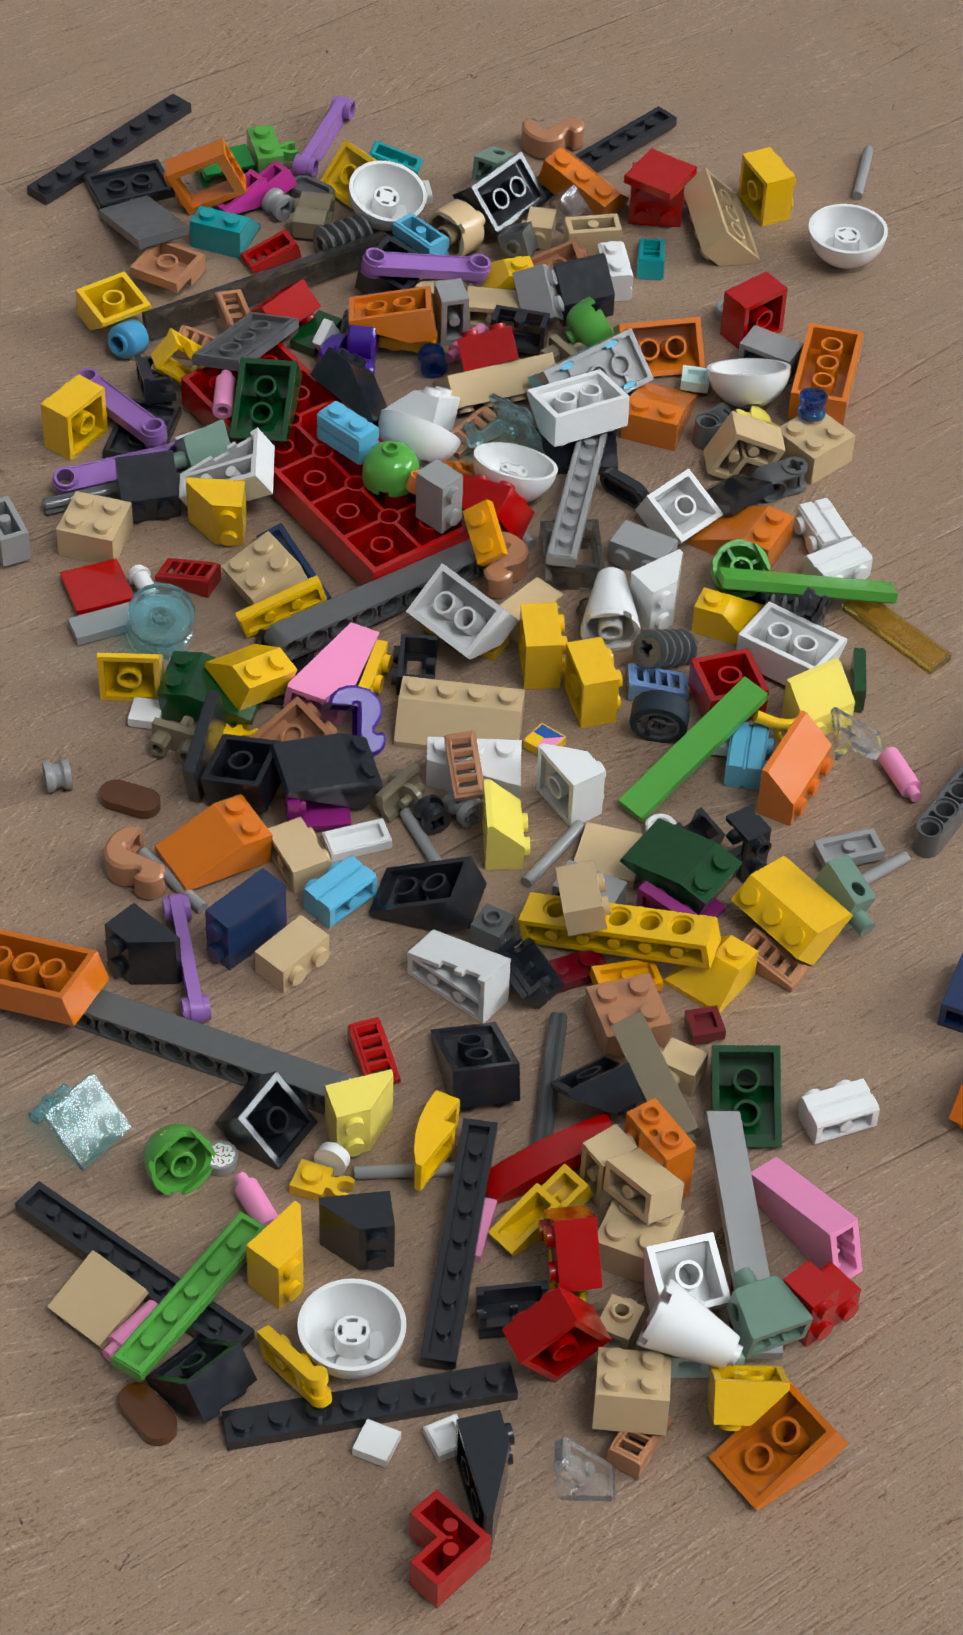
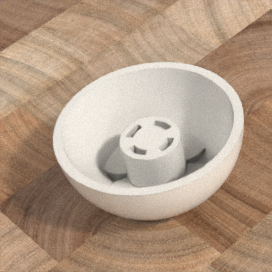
(386, 193)
(847, 235)
(748, 380)
(424, 437)
(521, 466)
(352, 1328)

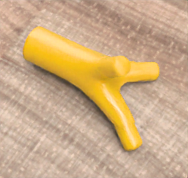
(774, 723)

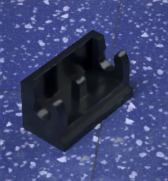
(153, 385)
(531, 971)
(500, 1303)

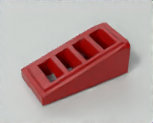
(284, 250)
(197, 576)
(367, 1034)

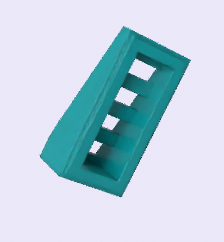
(384, 152)
(651, 259)

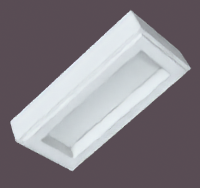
(357, 839)

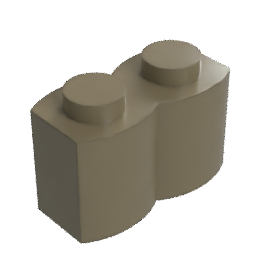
(310, 212)

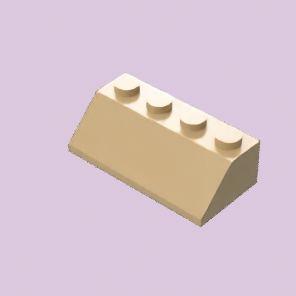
(719, 221)
(504, 379)
(451, 707)

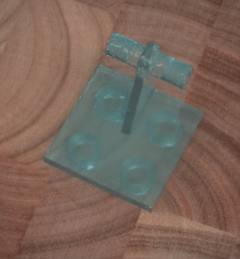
(511, 421)
(82, 1119)

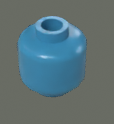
(128, 339)

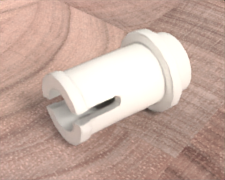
(139, 576)

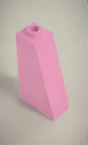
(334, 667)
(808, 1217)

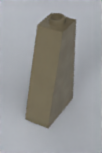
(653, 1071)

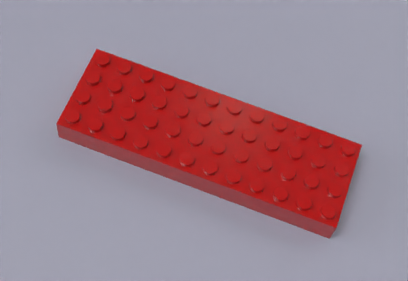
(326, 489)

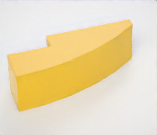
(434, 1136)
(519, 1226)

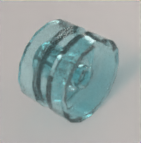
(160, 620)

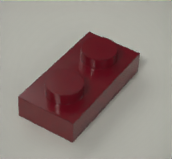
(576, 967)

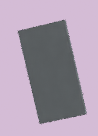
(144, 222)
(246, 338)

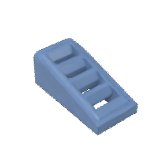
(645, 679)

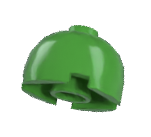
(586, 324)
(388, 468)
(738, 555)
(178, 1159)

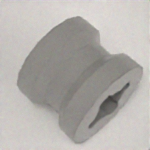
(278, 204)
(57, 775)

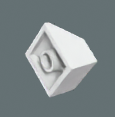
(430, 404)
(679, 508)
(657, 591)
(570, 782)
(691, 1263)

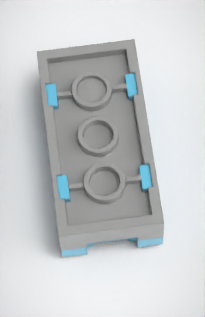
(616, 356)

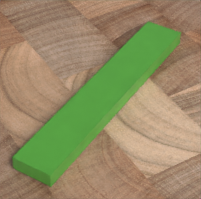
(798, 583)
(693, 749)
(187, 1299)

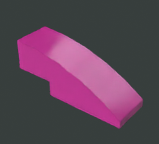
(258, 185)

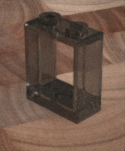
(582, 575)

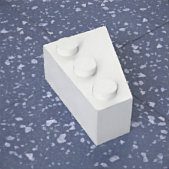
(246, 461)
(498, 759)
(461, 973)

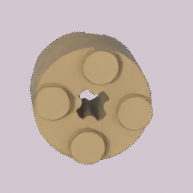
(460, 224)

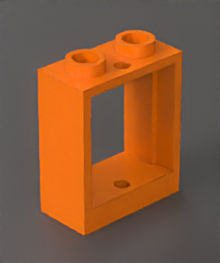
(200, 158)
(670, 1147)

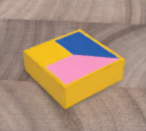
(541, 735)

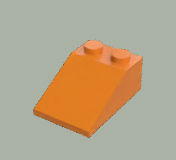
(397, 314)
(658, 415)
(757, 524)
(216, 844)
(778, 1450)

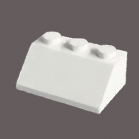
(579, 407)
(461, 614)
(788, 643)

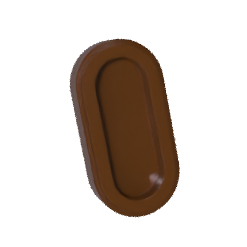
(130, 799)
(147, 1414)

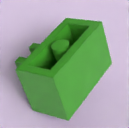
(266, 149)

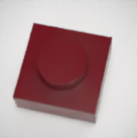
(705, 1025)

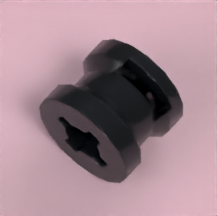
(813, 605)
(432, 814)

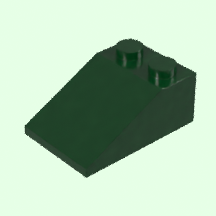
(265, 398)
(186, 687)
(682, 864)
(749, 1082)

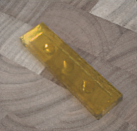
(899, 634)

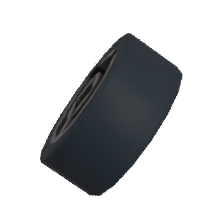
(659, 716)

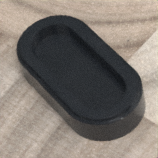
(623, 487)

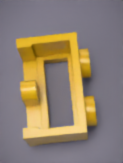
(169, 366)

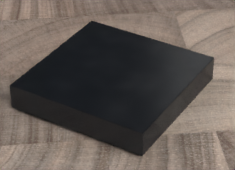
(739, 493)

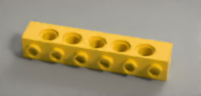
(629, 932)

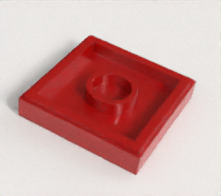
(660, 174)
(96, 586)

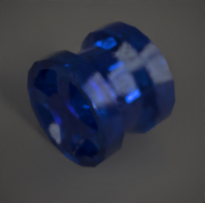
(432, 360)
(812, 404)

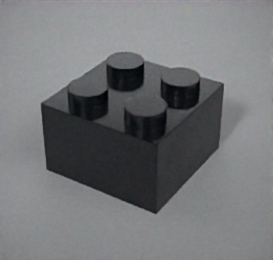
(244, 768)

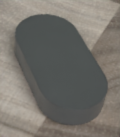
(310, 184)

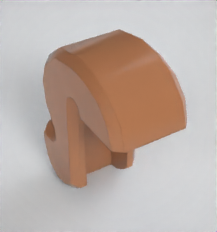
(543, 143)
(508, 569)
(129, 868)

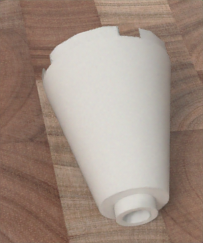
(611, 611)
(689, 1330)

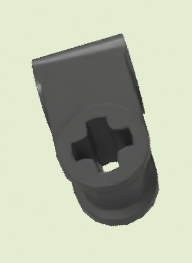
(708, 424)
(783, 477)

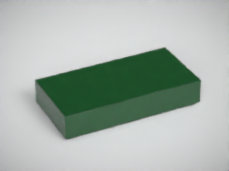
(303, 339)
(858, 678)

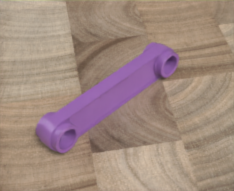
(307, 163)
(430, 266)
(130, 414)
(94, 472)
(178, 910)

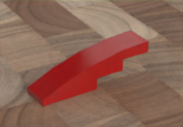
(542, 1159)

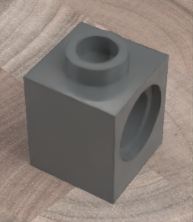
(518, 240)
(492, 928)

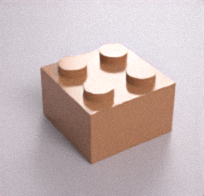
(619, 999)

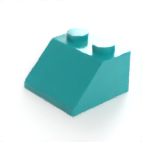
(222, 231)

